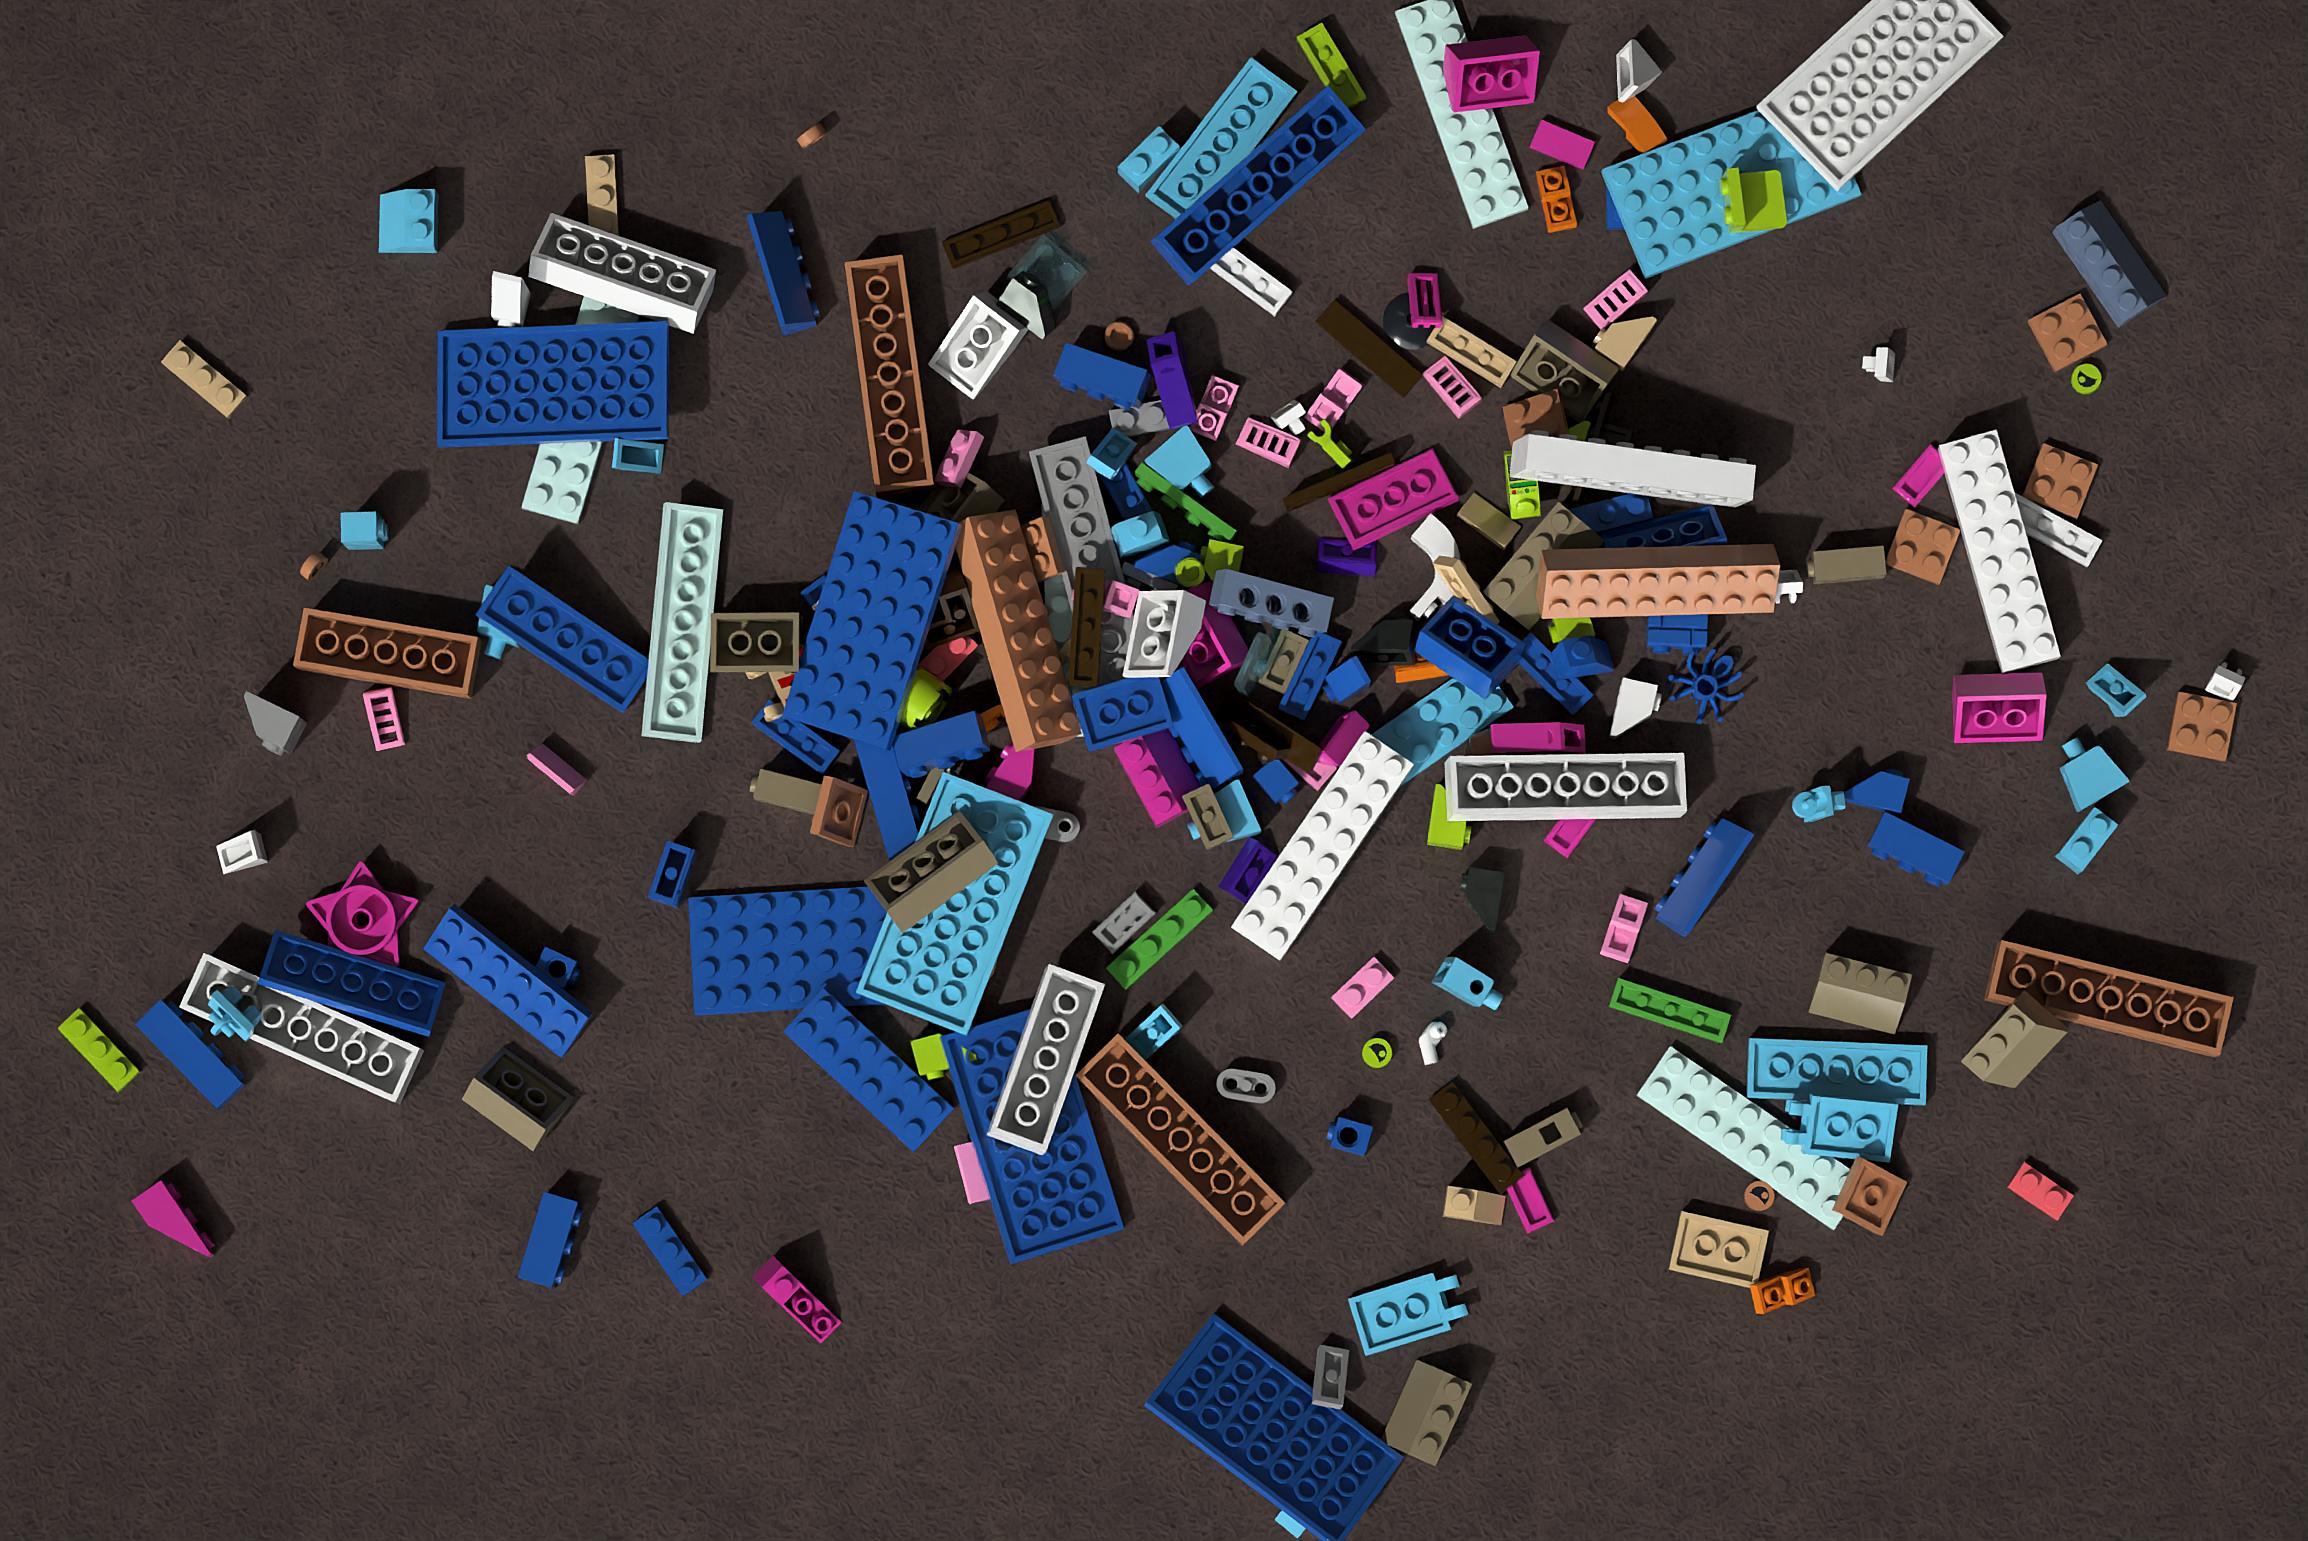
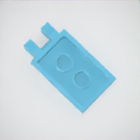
(1843, 1127)
(1404, 1312)

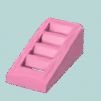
(1637, 286)
(1467, 405)
(1274, 456)
(379, 693)

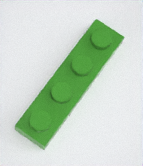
(1194, 511)
(1159, 939)
(1669, 1010)

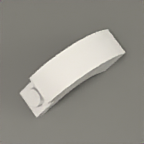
(1435, 541)

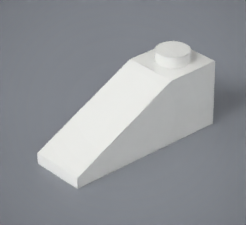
(509, 300)

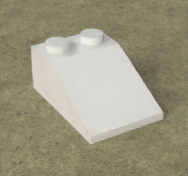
(977, 344)
(1162, 632)

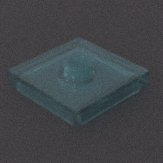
(1254, 665)

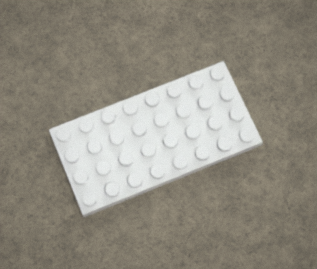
(1875, 80)

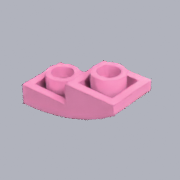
(1214, 407)

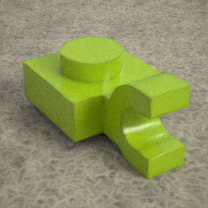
(1338, 451)

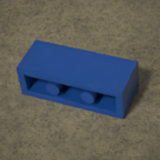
(1102, 377)
(941, 744)
(1914, 850)
(550, 1240)

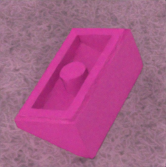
(1342, 738)

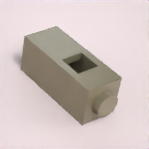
(1847, 565)
(785, 791)
(1543, 1137)

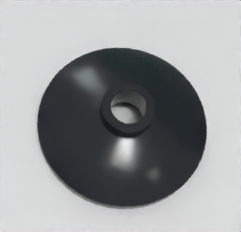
(1399, 329)

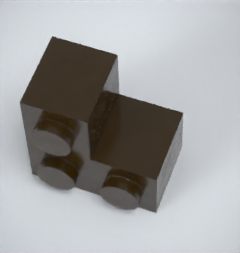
(953, 614)

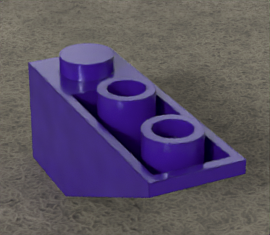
(1172, 379)

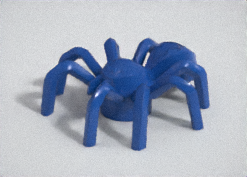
(1705, 686)

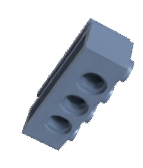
(1311, 608)

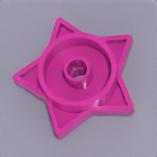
(366, 896)

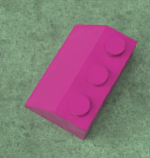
(1491, 73)
(1217, 645)
(1998, 707)
(1158, 774)

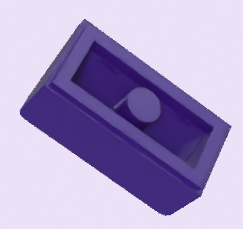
(1339, 558)
(1248, 870)

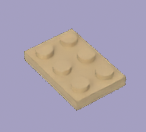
(1718, 1249)

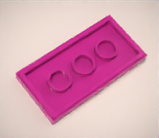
(1393, 499)

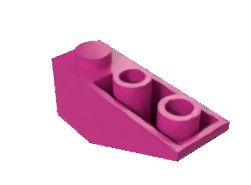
(1538, 739)
(1014, 774)
(164, 1213)
(796, 1299)

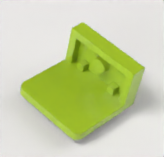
(1752, 200)

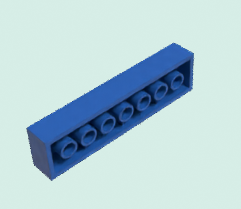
(1257, 185)

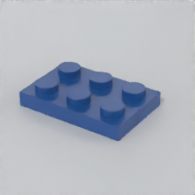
(1122, 711)

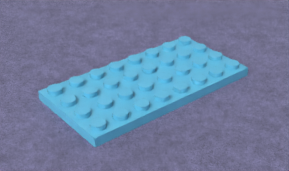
(1674, 197)
(949, 955)

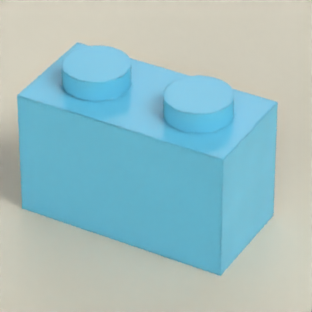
(1148, 159)
(363, 530)
(2086, 840)

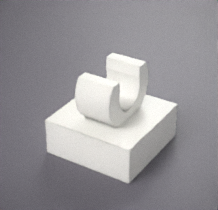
(1881, 364)
(1289, 416)
(1789, 582)
(2225, 683)

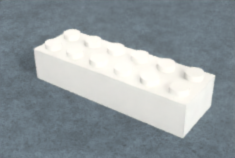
(622, 273)
(1045, 1059)

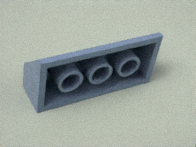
(2108, 263)

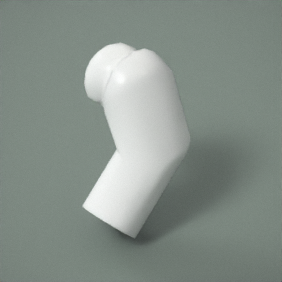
(1429, 1040)

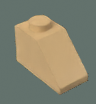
(1623, 340)
(1473, 1205)

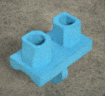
(1818, 803)
(229, 1018)

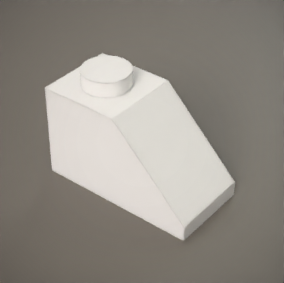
(1633, 705)

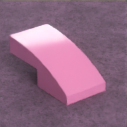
(1334, 399)
(1118, 598)
(1623, 928)

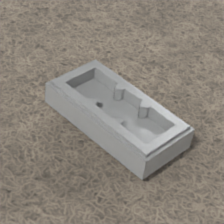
(1123, 922)

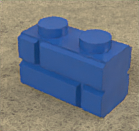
(1677, 632)
(672, 874)

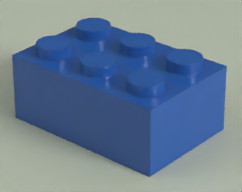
(1469, 647)

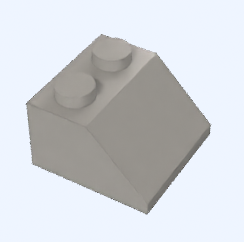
(274, 725)

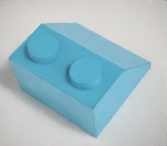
(409, 221)

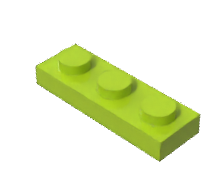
(1330, 65)
(99, 1050)

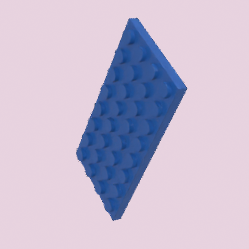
(553, 384)
(872, 620)
(781, 948)
(1036, 1198)
(1269, 1434)

